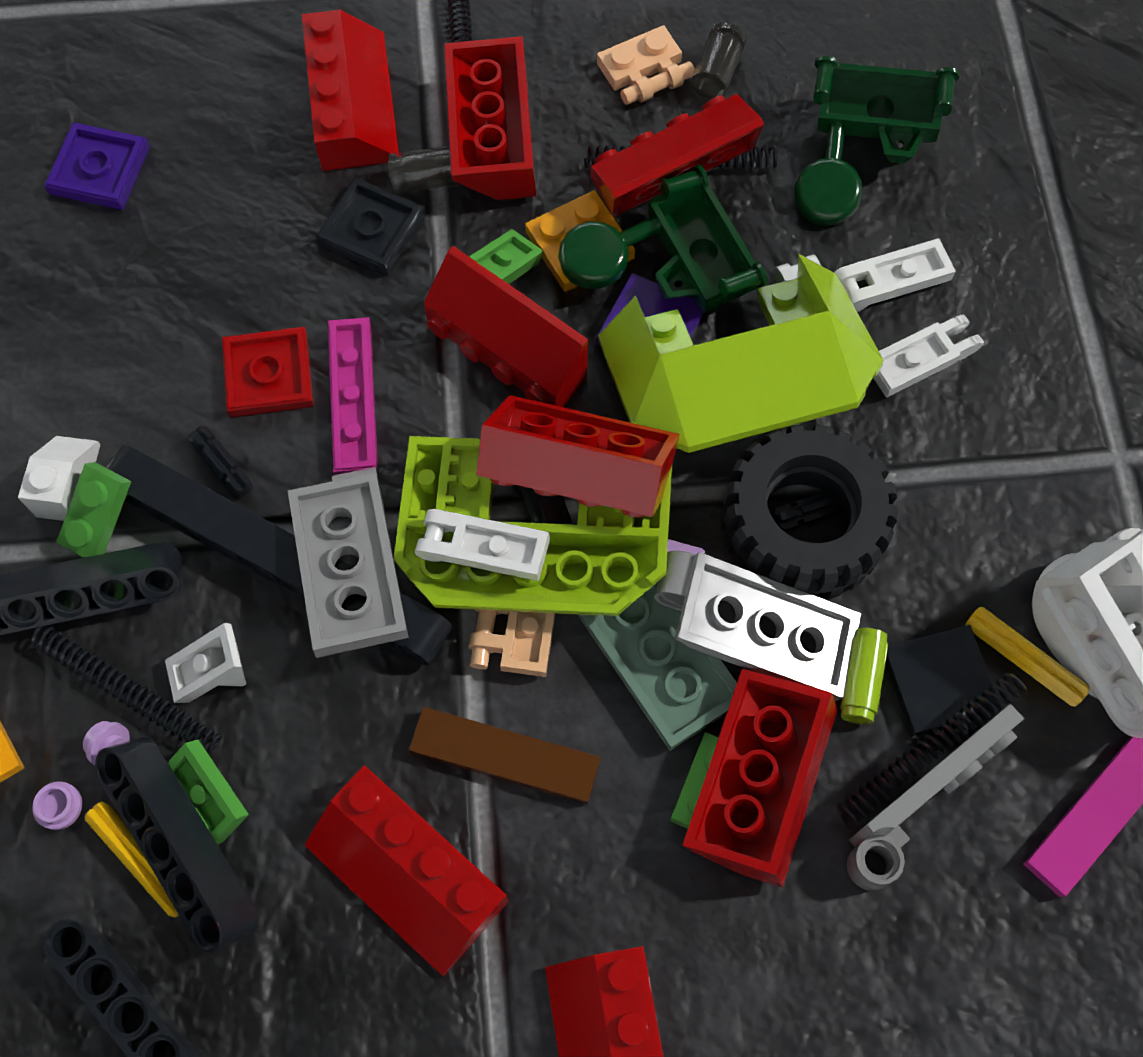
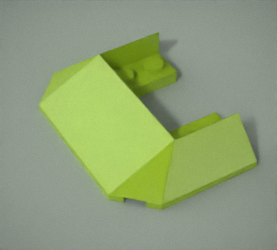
(746, 384)
(587, 566)

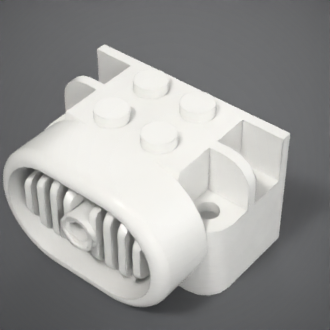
(1093, 622)

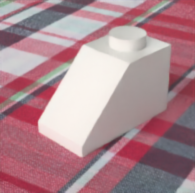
(54, 474)

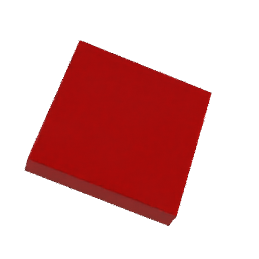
(267, 372)

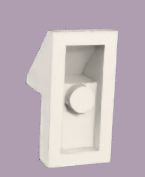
(205, 664)

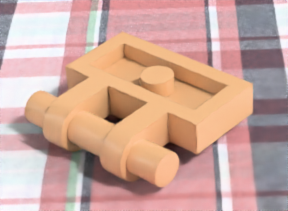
(641, 57)
(523, 647)

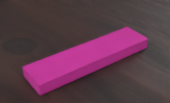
(352, 395)
(1091, 821)

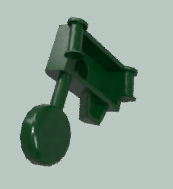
(870, 103)
(694, 230)

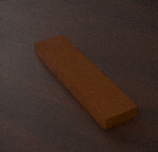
(505, 755)

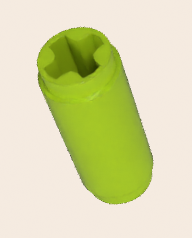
(865, 676)

